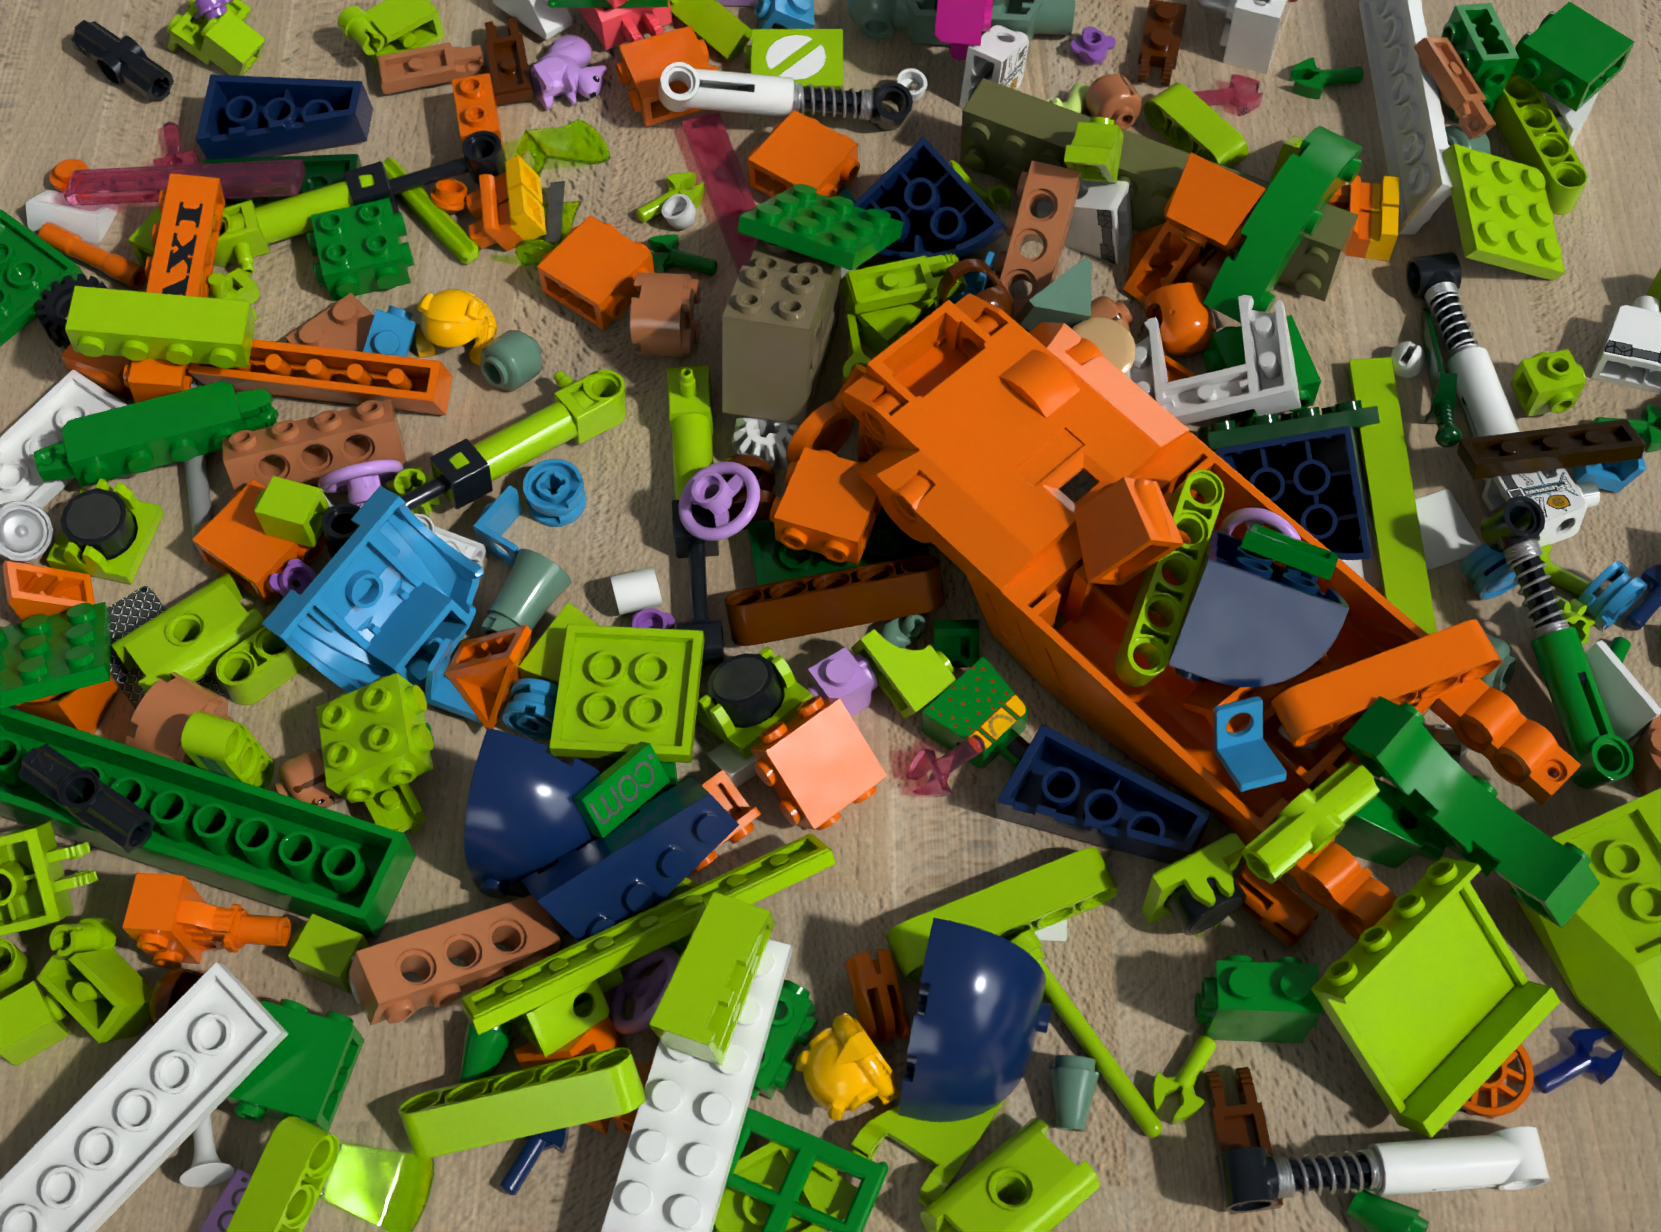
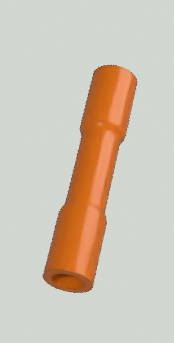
(111, 264)

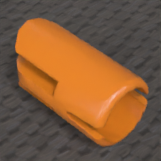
(1276, 907)
(878, 996)

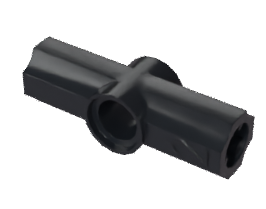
(122, 60)
(104, 812)

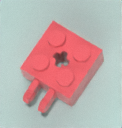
(625, 23)

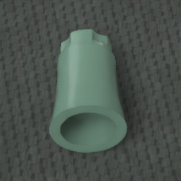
(526, 593)

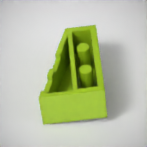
(713, 978)

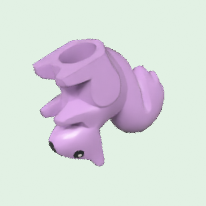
(563, 72)

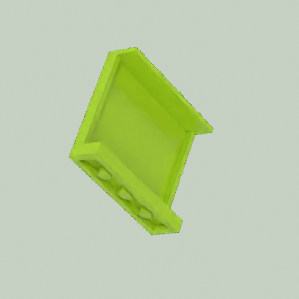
(1432, 999)

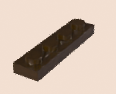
(1550, 449)

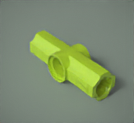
(1310, 822)

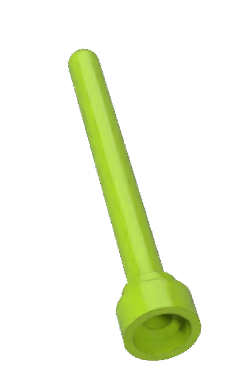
(1091, 1042)

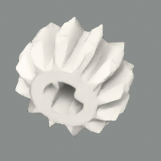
(764, 438)

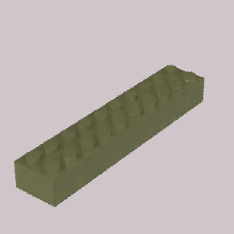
(1011, 129)

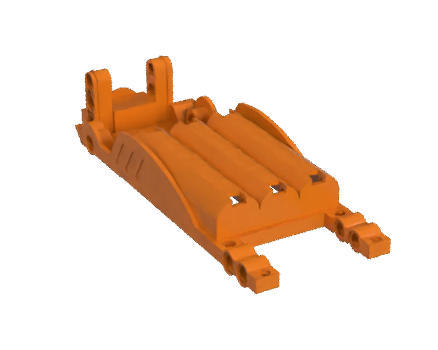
(967, 450)

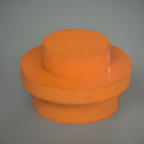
(62, 172)
(449, 195)

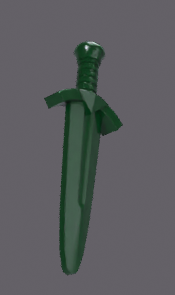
(1442, 387)

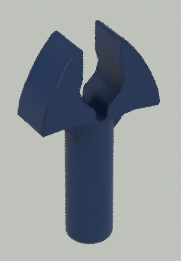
(1650, 602)
(529, 1155)

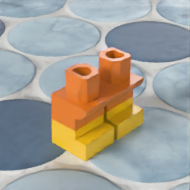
(508, 207)
(1377, 216)

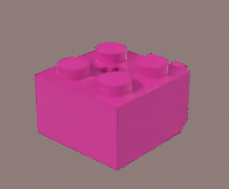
(962, 24)

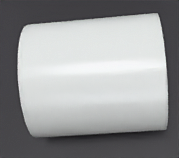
(636, 590)

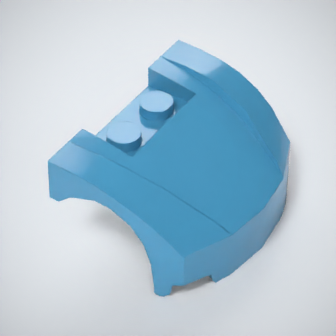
(381, 600)

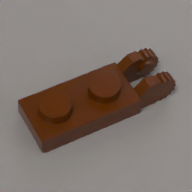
(1161, 39)
(508, 64)
(1237, 1124)

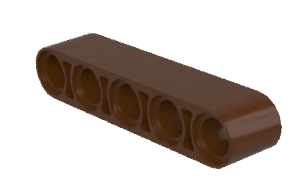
(835, 600)

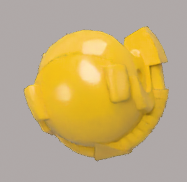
(454, 320)
(845, 1069)

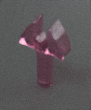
(1235, 94)
(174, 148)
(943, 766)

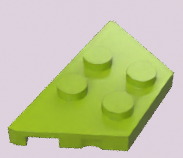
(768, 1167)

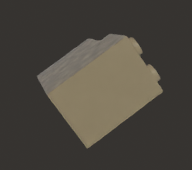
(778, 333)

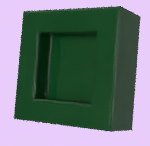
(957, 640)

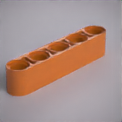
(1400, 674)

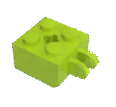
(37, 878)

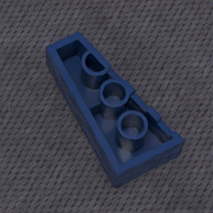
(280, 115)
(1098, 801)
(634, 862)

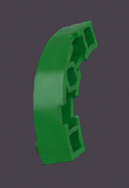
(1282, 219)
(1467, 814)

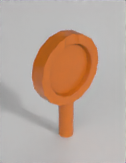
(826, 426)

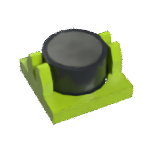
(102, 533)
(748, 697)
(1198, 887)

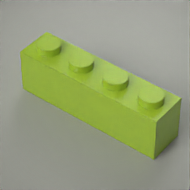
(160, 327)

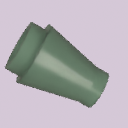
(1073, 1090)

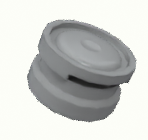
(23, 531)

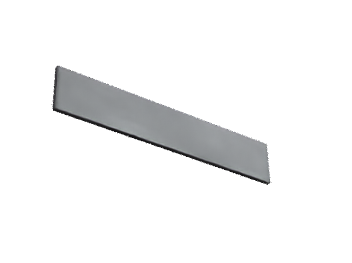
(555, 211)

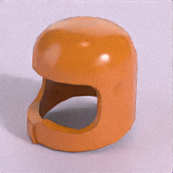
(1183, 317)

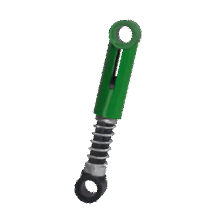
(1515, 532)

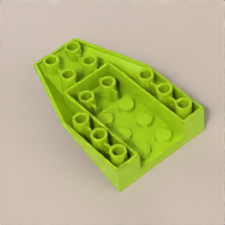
(1614, 938)

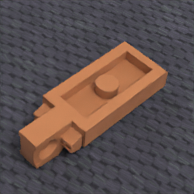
(428, 66)
(1456, 85)

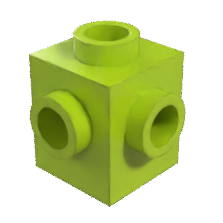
(1548, 382)

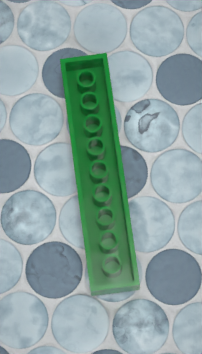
(219, 828)

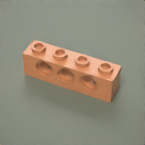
(1059, 188)
(374, 420)
(391, 997)

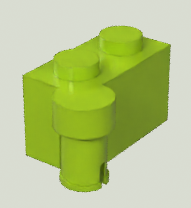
(392, 26)
(96, 980)

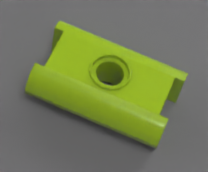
(209, 615)
(1022, 1168)

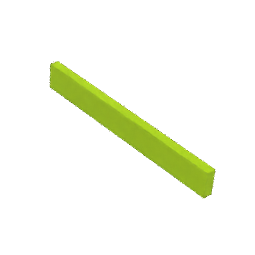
(1391, 493)
(640, 934)

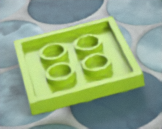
(1503, 213)
(627, 690)

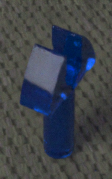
(1580, 1062)

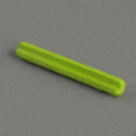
(435, 218)

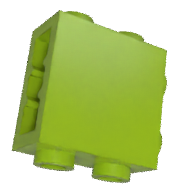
(375, 738)

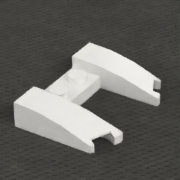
(1261, 384)

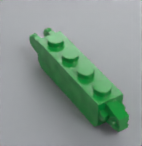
(153, 433)

